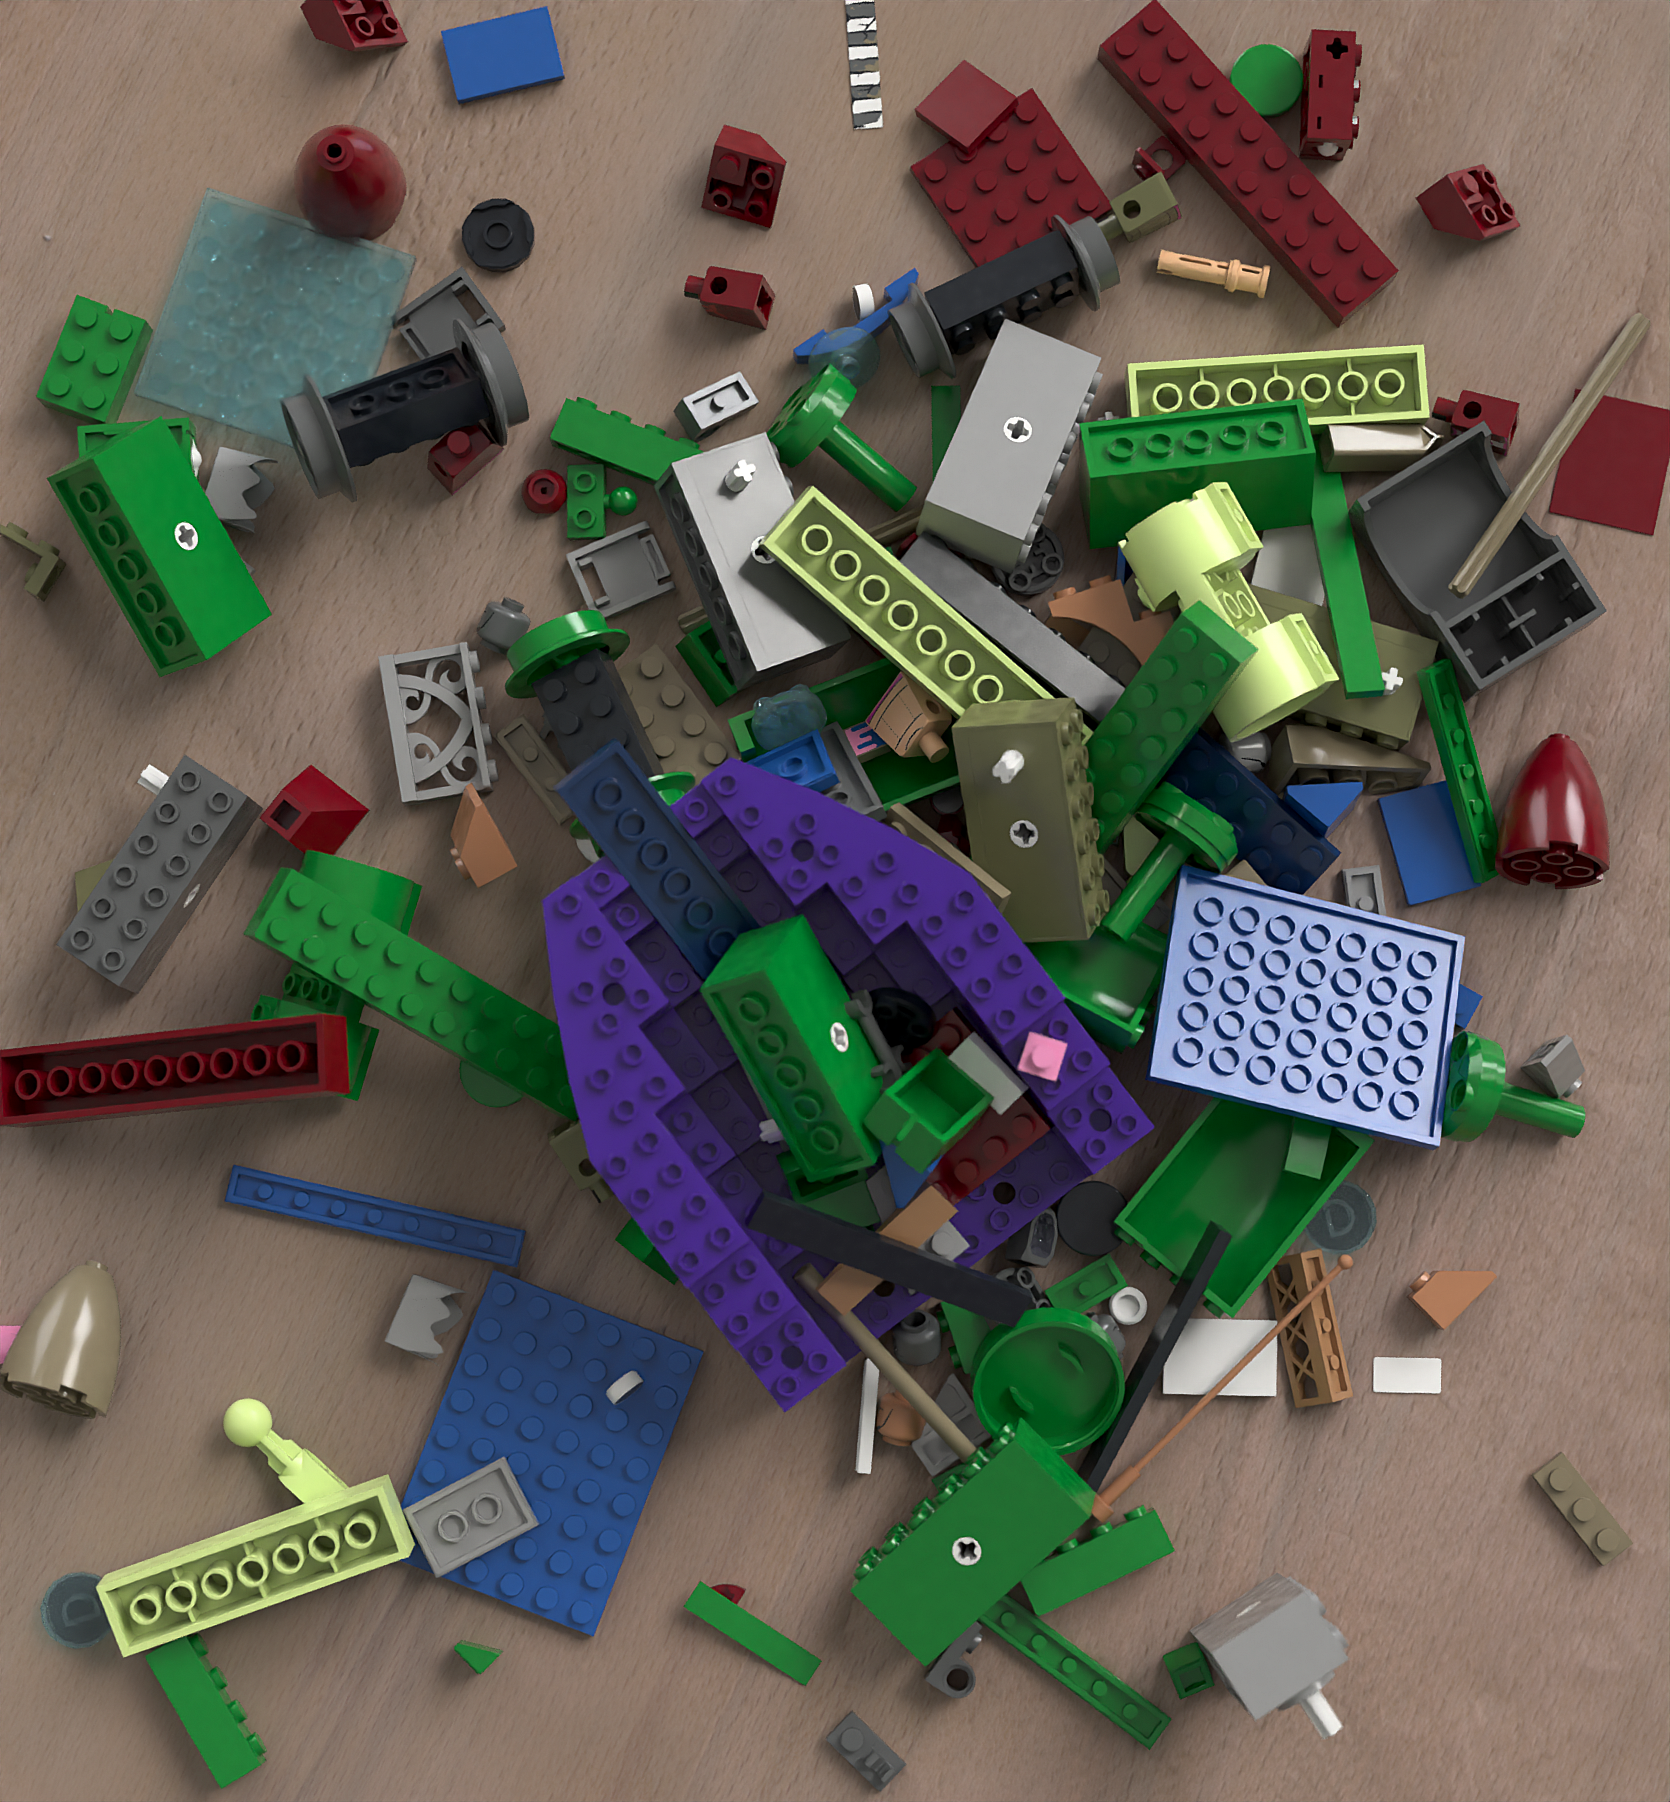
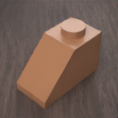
(1447, 1293)

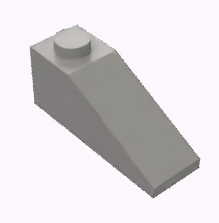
(1556, 1067)

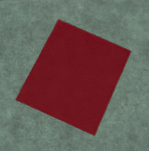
(1616, 466)

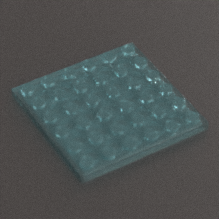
(262, 307)

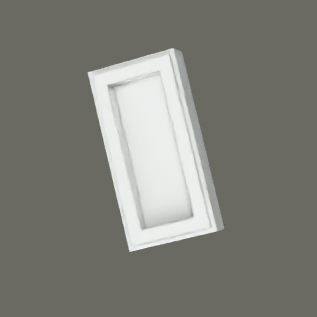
(989, 1072)

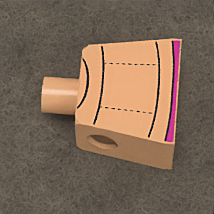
(911, 720)

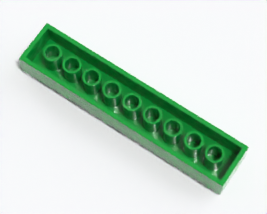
(414, 988)

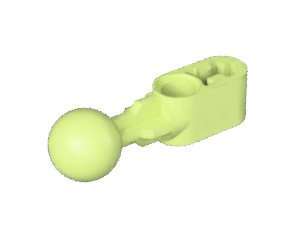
(250, 1425)

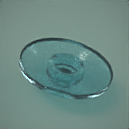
(847, 347)

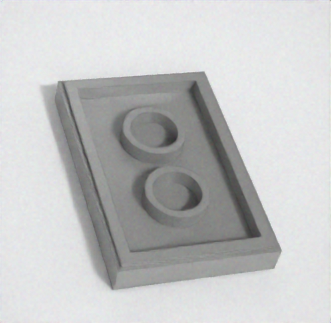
(470, 1517)

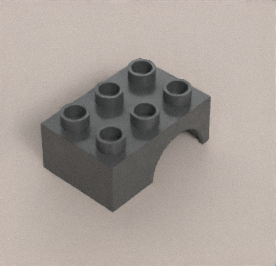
(1423, 531)

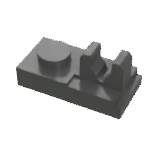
(865, 1751)

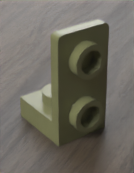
(40, 576)

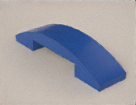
(876, 323)

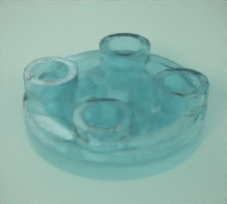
(787, 717)

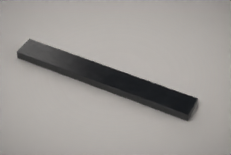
(888, 1258)
(1156, 1352)

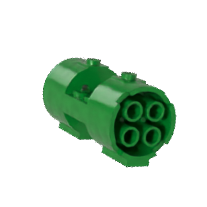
(379, 894)

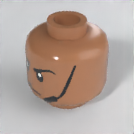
(898, 1420)

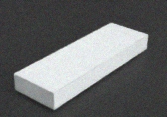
(867, 1417)

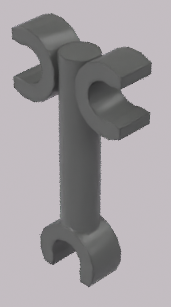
(890, 1058)

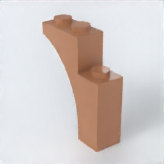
(1108, 610)

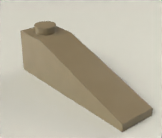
(1324, 757)

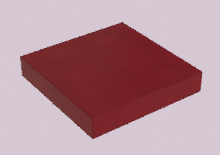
(966, 106)

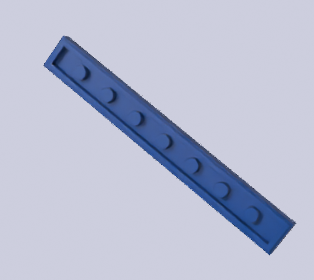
(375, 1216)

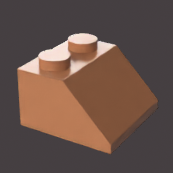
(478, 843)

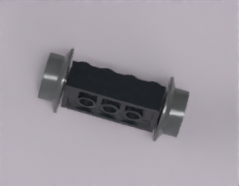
(1011, 287)

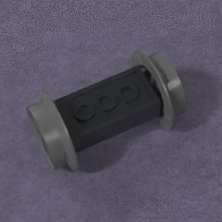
(405, 408)

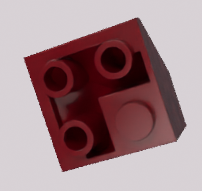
(354, 23)
(744, 177)
(1468, 205)
(314, 813)

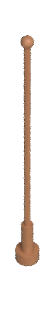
(1102, 1502)

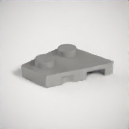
(961, 1411)

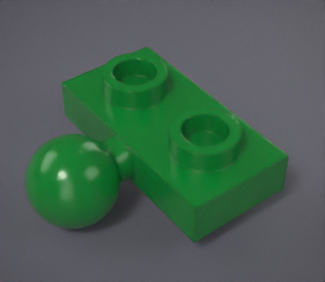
(589, 501)

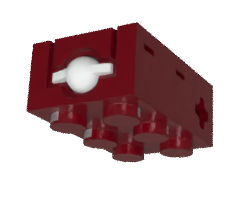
(1329, 95)

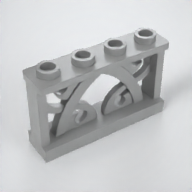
(400, 688)

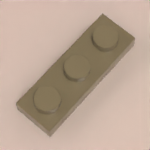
(1582, 1509)

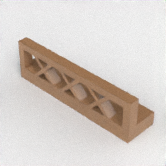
(1316, 1327)

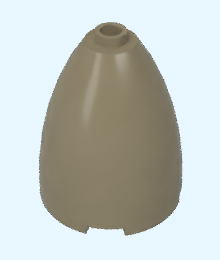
(69, 1345)

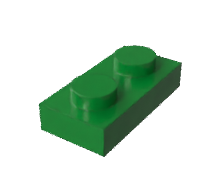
(1087, 1286)

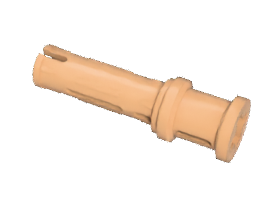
(1231, 275)

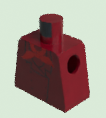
(733, 295)

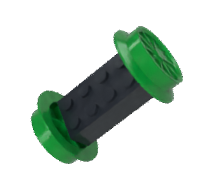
(584, 699)

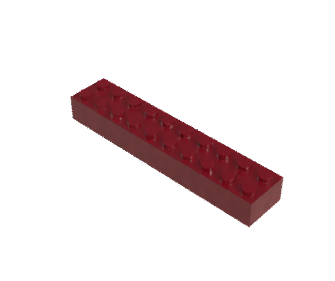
(1246, 163)
(174, 1071)

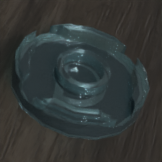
(1343, 1221)
(75, 1611)

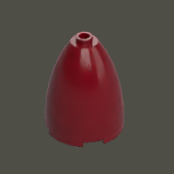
(349, 182)
(1554, 820)

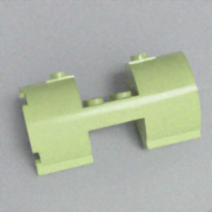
(1197, 555)

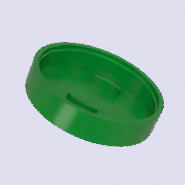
(1051, 1372)

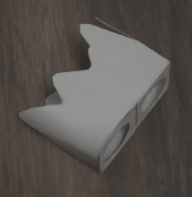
(238, 488)
(422, 1314)

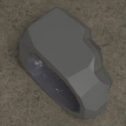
(1034, 1242)

